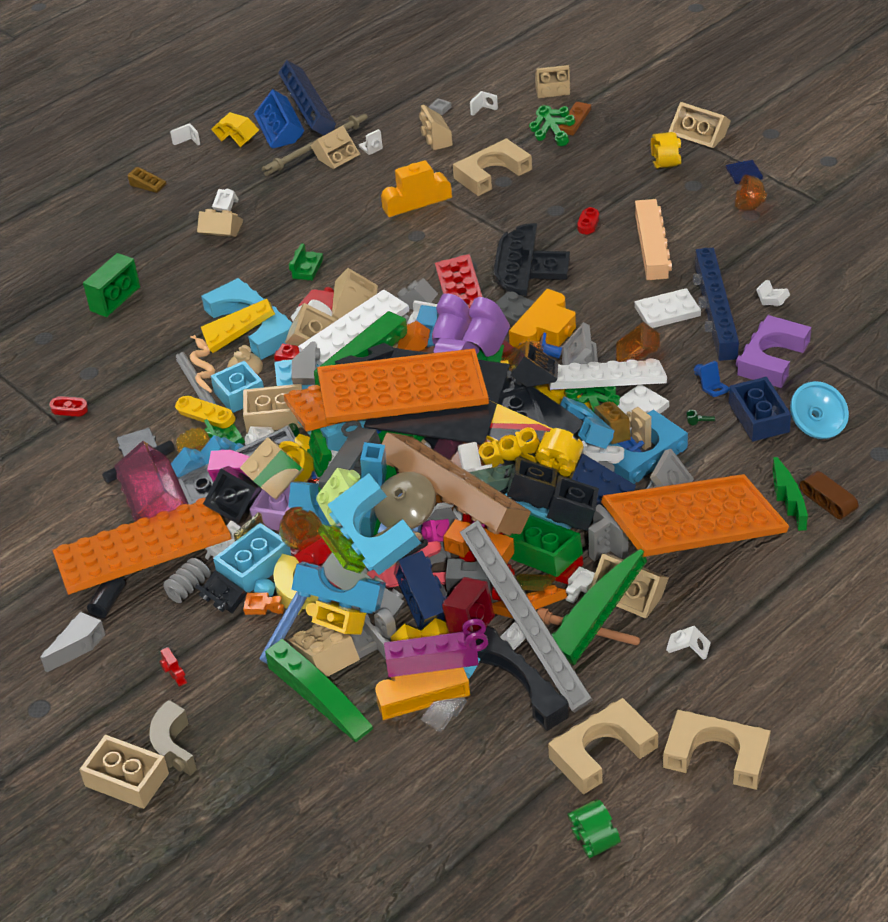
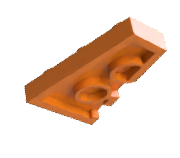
(538, 599)

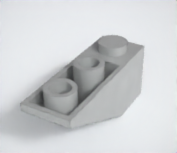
(77, 639)

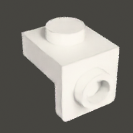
(771, 296)

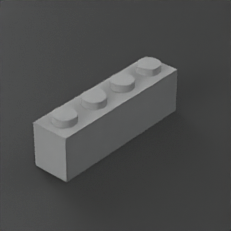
(348, 579)

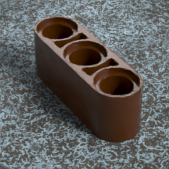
(829, 495)

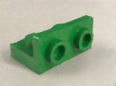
(305, 264)

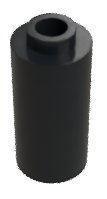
(105, 597)

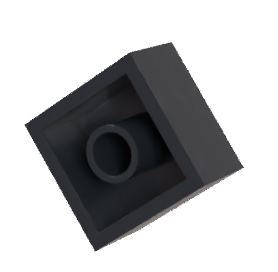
(532, 483)
(232, 494)
(573, 503)

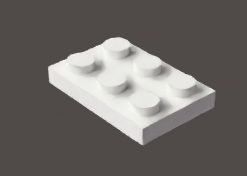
(667, 308)

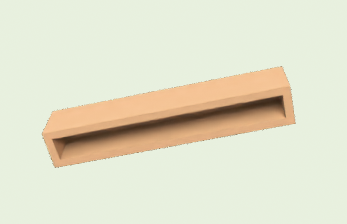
(652, 239)

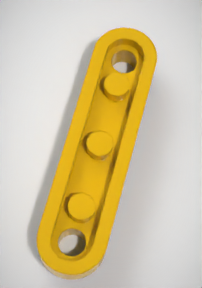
(203, 410)

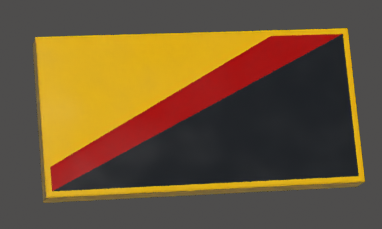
(508, 422)

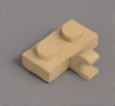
(641, 426)

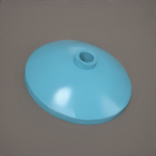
(825, 403)

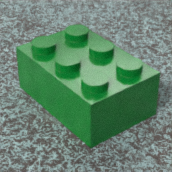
(111, 284)
(546, 546)

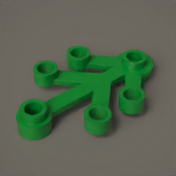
(544, 113)
(593, 397)

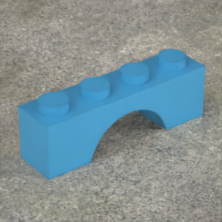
(594, 429)
(311, 580)

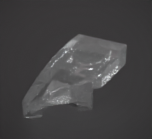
(442, 711)

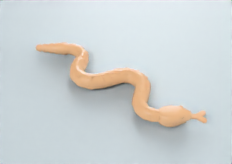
(194, 357)

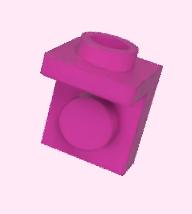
(435, 530)

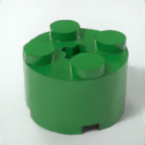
(594, 827)

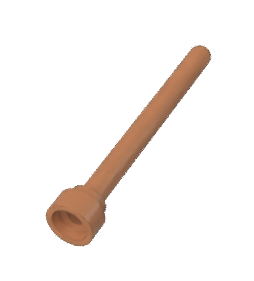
(548, 618)

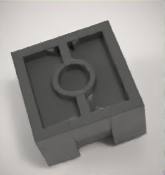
(458, 569)

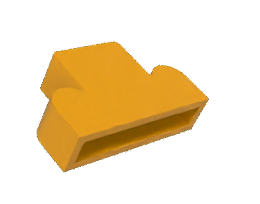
(415, 188)
(545, 315)
(419, 691)

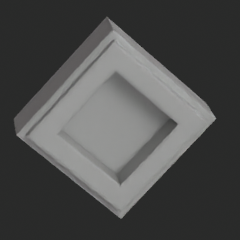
(440, 106)

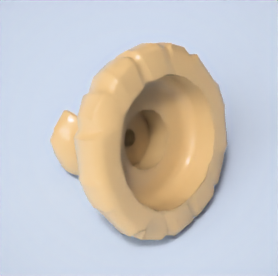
(250, 358)

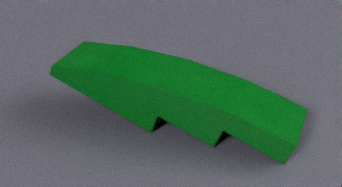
(788, 491)

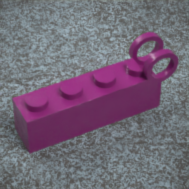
(435, 652)

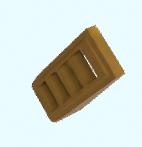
(142, 179)

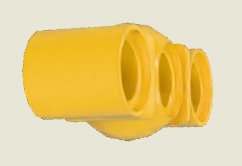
(500, 449)

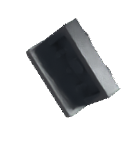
(222, 591)

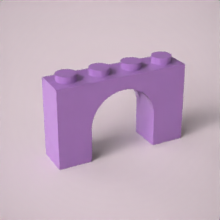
(772, 333)

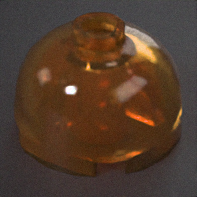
(751, 193)
(299, 528)

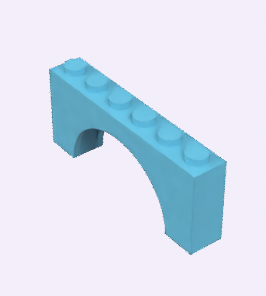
(239, 295)

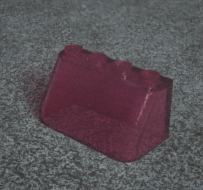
(149, 482)

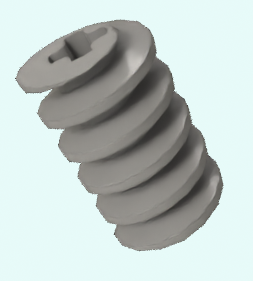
(185, 579)

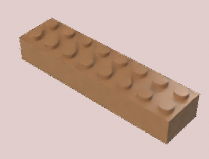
(456, 485)

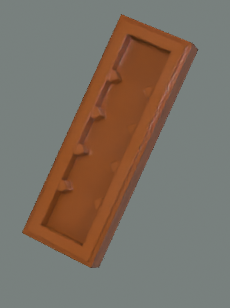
(579, 111)

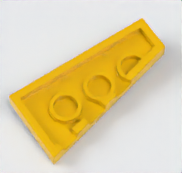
(236, 324)

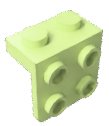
(335, 486)

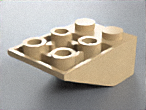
(350, 292)
(325, 648)

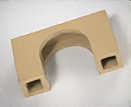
(504, 153)
(615, 721)
(692, 730)

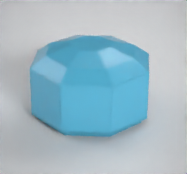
(264, 586)

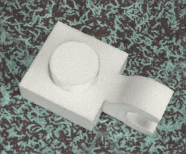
(579, 581)

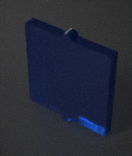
(739, 169)

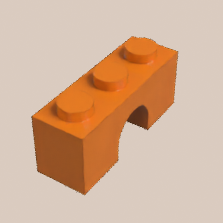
(455, 543)

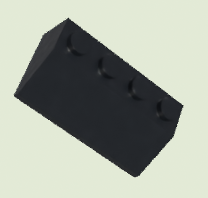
(533, 367)

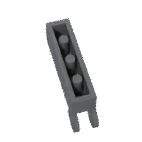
(350, 453)

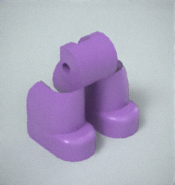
(468, 328)

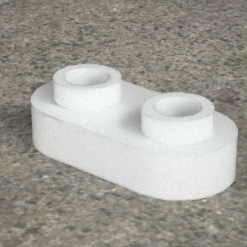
(612, 454)

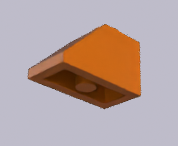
(416, 337)

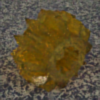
(192, 439)

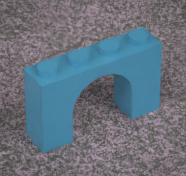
(665, 436)
(373, 462)

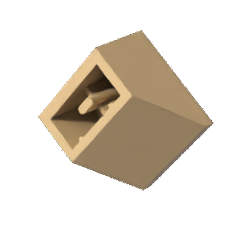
(552, 81)
(434, 129)
(335, 148)
(219, 223)

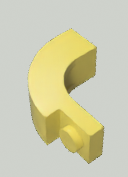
(283, 580)

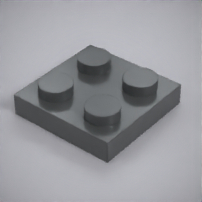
(514, 306)

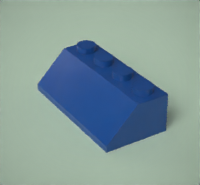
(278, 120)

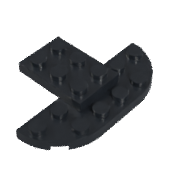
(518, 262)

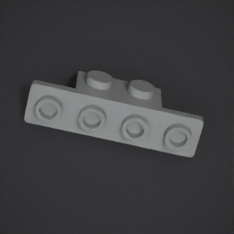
(369, 640)

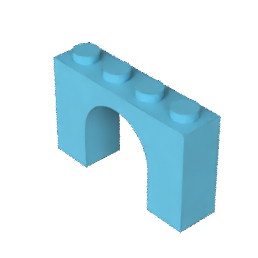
(378, 551)

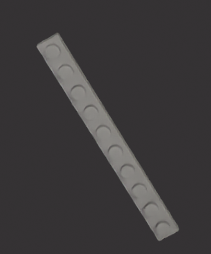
(526, 616)

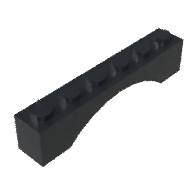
(547, 705)

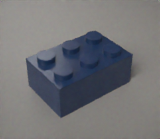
(759, 409)
(595, 474)
(420, 588)

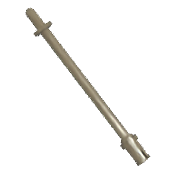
(278, 163)

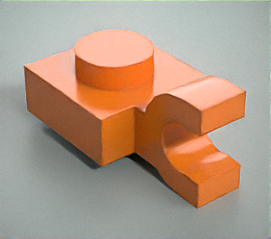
(261, 602)

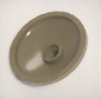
(412, 506)

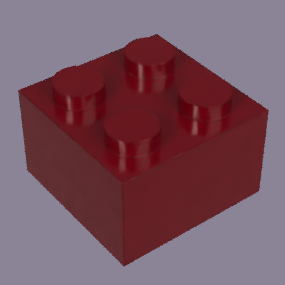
(468, 601)

